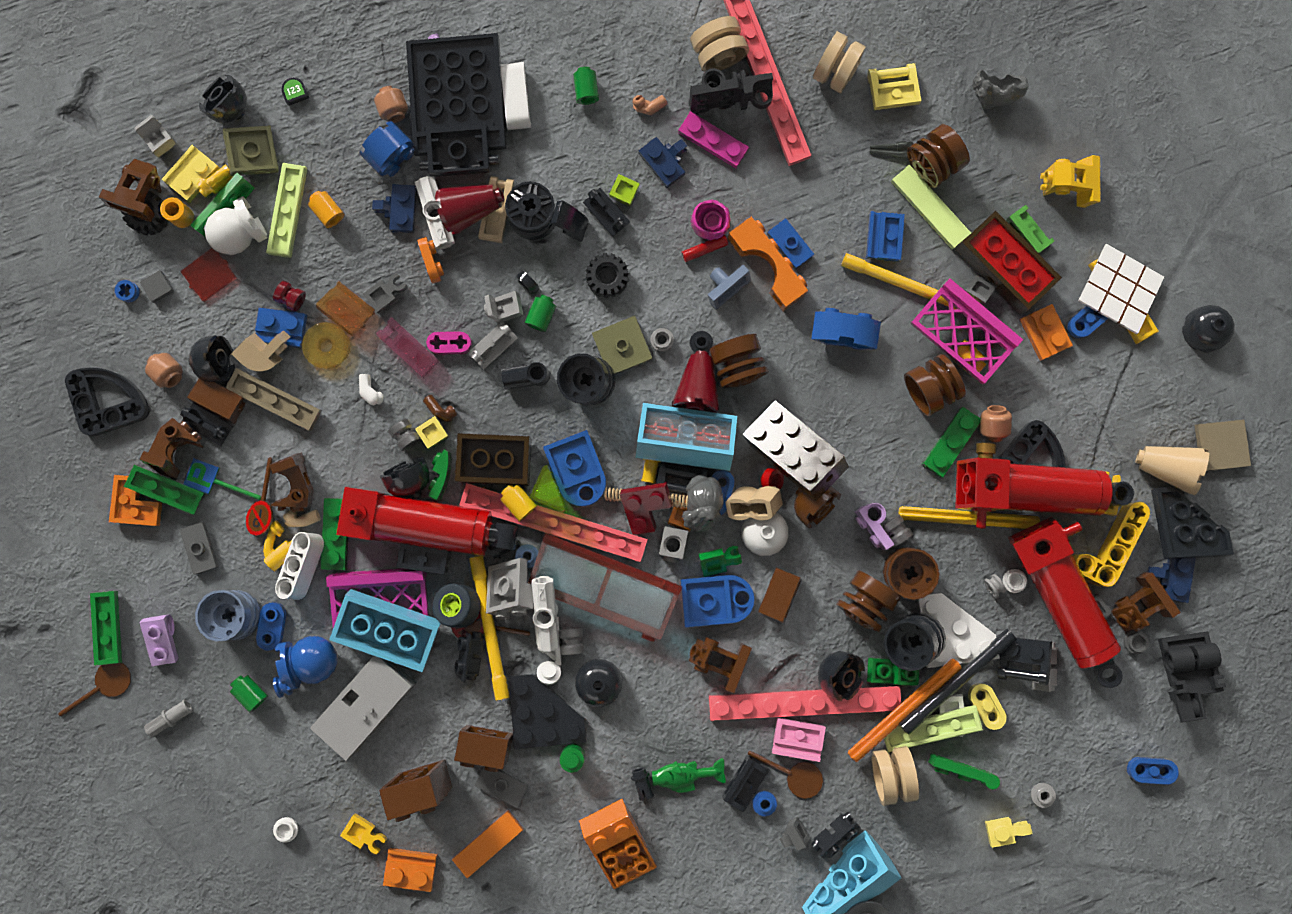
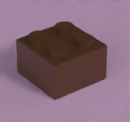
(483, 748)

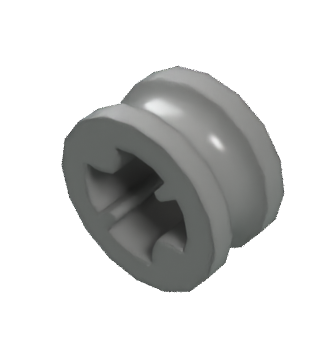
(995, 585)

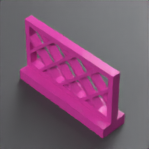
(980, 317)
(378, 578)

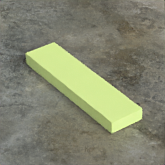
(930, 207)
(286, 210)
(937, 728)

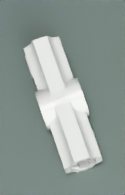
(427, 189)
(546, 626)

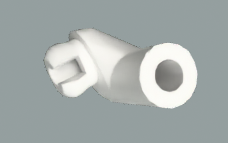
(368, 393)

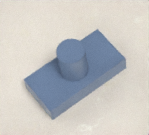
(727, 285)

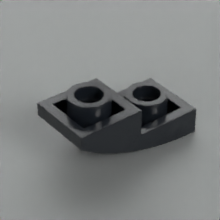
(570, 220)

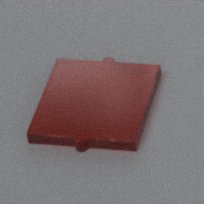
(208, 274)

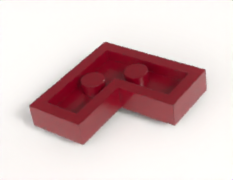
(640, 503)

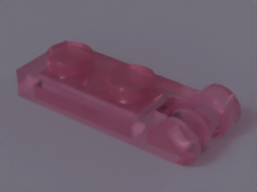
(408, 348)

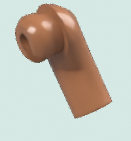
(649, 107)

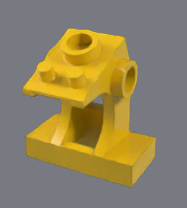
(1061, 179)

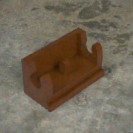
(217, 400)
(780, 595)

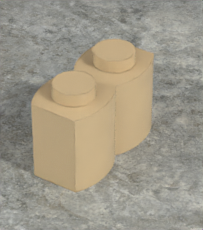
(754, 503)

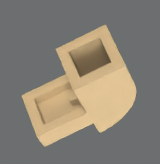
(258, 355)

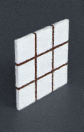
(1121, 289)

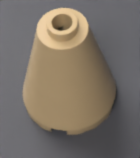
(1175, 465)

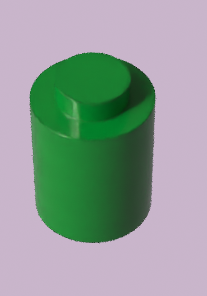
(585, 86)
(540, 313)
(248, 693)
(572, 758)

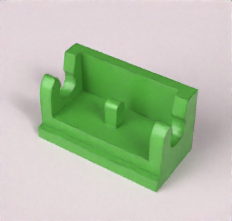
(1029, 230)

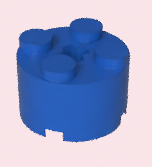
(387, 149)

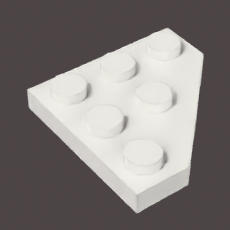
(963, 633)

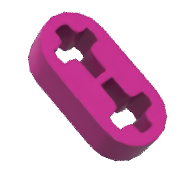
(447, 349)

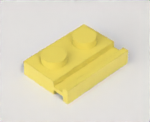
(187, 172)

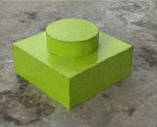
(624, 190)

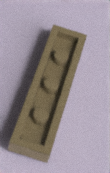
(273, 399)

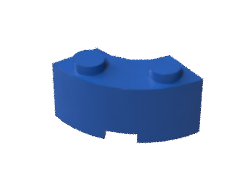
(846, 329)

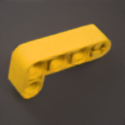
(1114, 540)

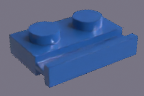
(885, 236)
(272, 322)

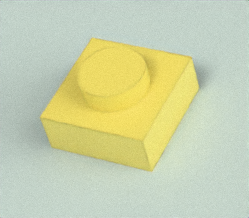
(432, 432)

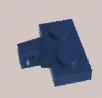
(664, 160)
(399, 208)
(1176, 577)

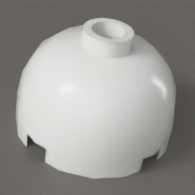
(765, 536)

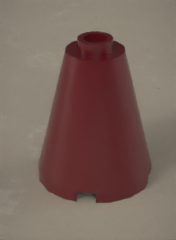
(467, 205)
(698, 385)

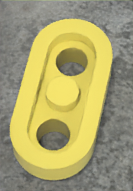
(986, 705)

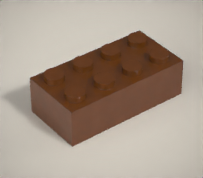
(416, 791)

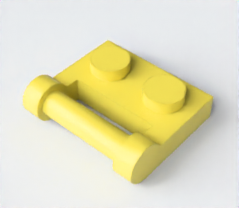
(894, 93)

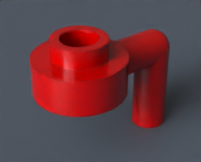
(773, 478)

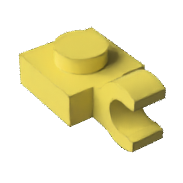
(1003, 832)

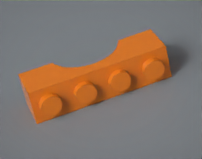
(751, 240)

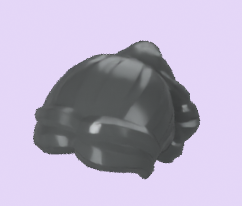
(999, 92)
(703, 503)

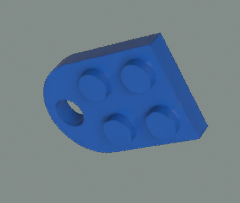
(576, 467)
(713, 600)

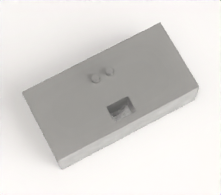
(362, 706)

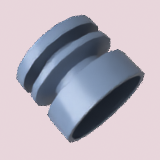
(215, 612)

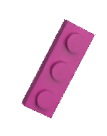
(713, 140)

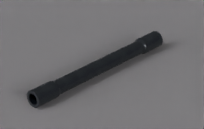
(919, 715)

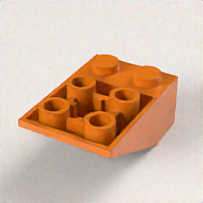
(617, 844)

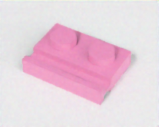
(798, 739)

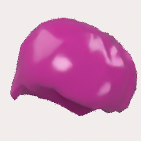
(710, 219)

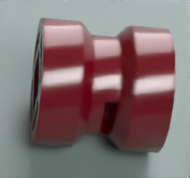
(289, 296)

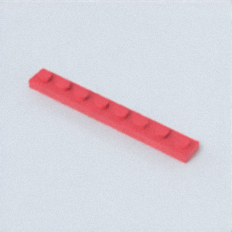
(762, 62)
(559, 524)
(801, 703)

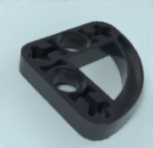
(93, 411)
(1046, 435)

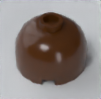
(814, 511)

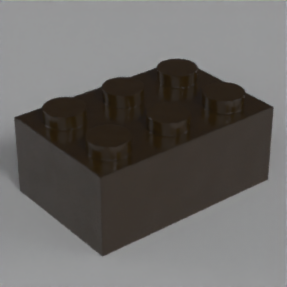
(493, 459)

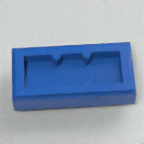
(790, 243)

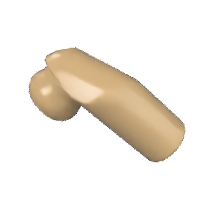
(301, 521)

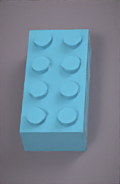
(385, 630)

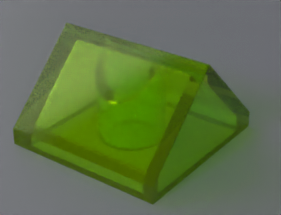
(547, 491)

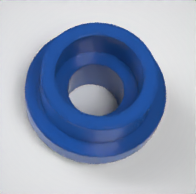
(759, 797)

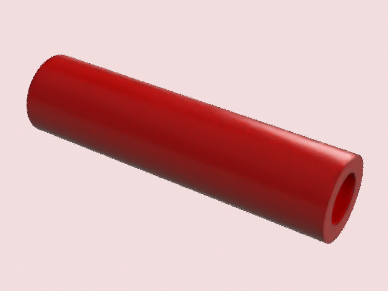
(704, 248)

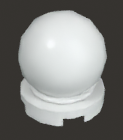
(233, 229)

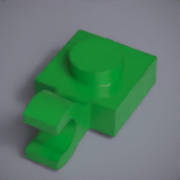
(716, 561)

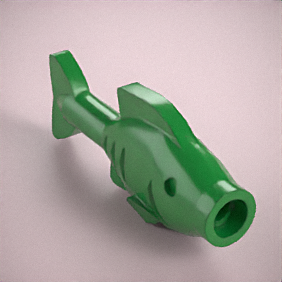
(681, 776)

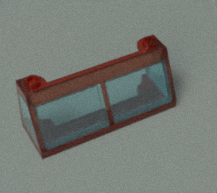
(607, 587)

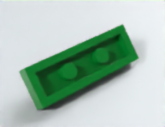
(232, 191)
(951, 442)
(164, 489)
(335, 546)
(105, 627)

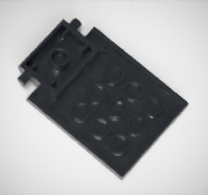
(456, 103)

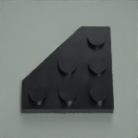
(1186, 527)
(541, 715)

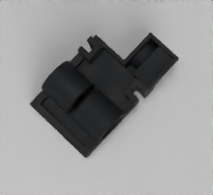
(723, 93)
(1192, 667)

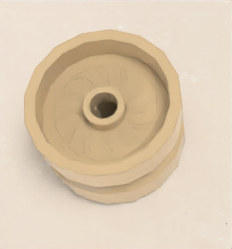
(719, 43)
(839, 62)
(895, 775)

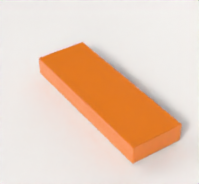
(487, 844)

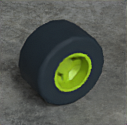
(456, 605)

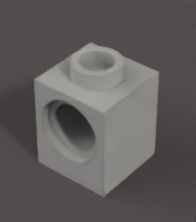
(678, 534)

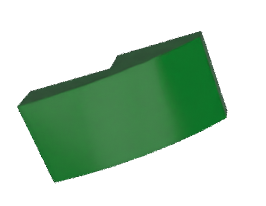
(442, 466)
(884, 671)

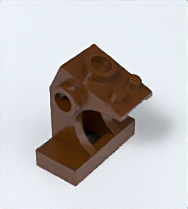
(131, 200)
(163, 447)
(296, 473)
(1152, 597)
(732, 665)

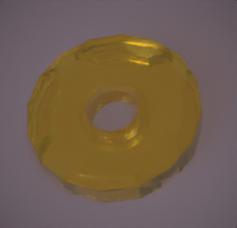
(312, 345)

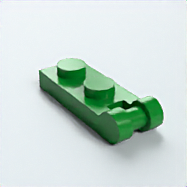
(964, 771)

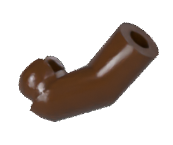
(436, 410)

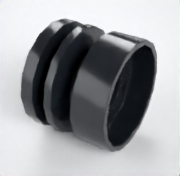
(533, 223)
(573, 379)
(903, 645)

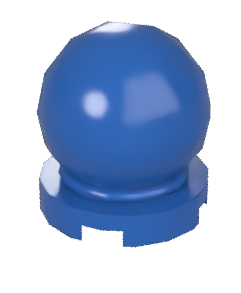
(307, 661)

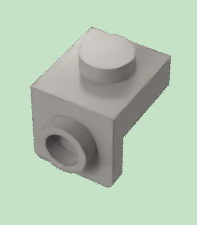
(155, 135)
(503, 307)

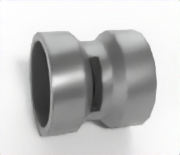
(404, 434)
(897, 530)
(571, 641)

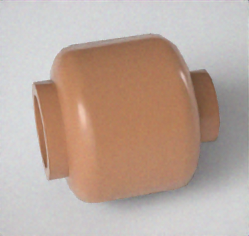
(391, 104)
(163, 370)
(996, 423)

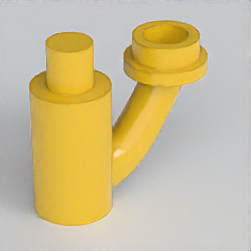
(215, 182)
(275, 558)

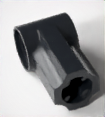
(523, 376)

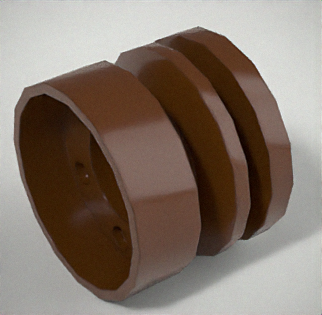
(938, 155)
(739, 361)
(934, 385)
(924, 568)
(868, 601)

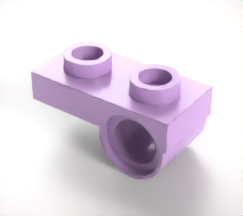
(879, 536)
(159, 640)

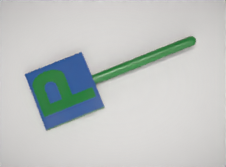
(203, 476)

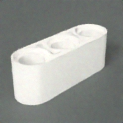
(515, 96)
(299, 566)

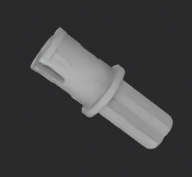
(168, 718)

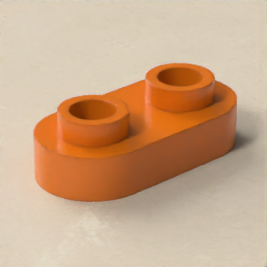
(433, 268)

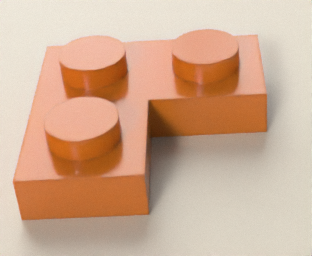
(128, 509)

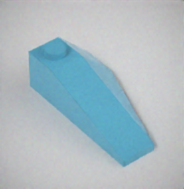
(855, 878)

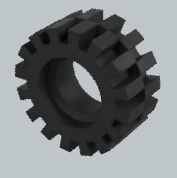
(146, 227)
(607, 289)

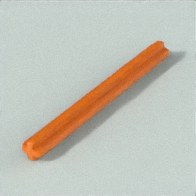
(913, 702)

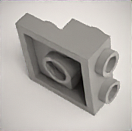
(508, 589)

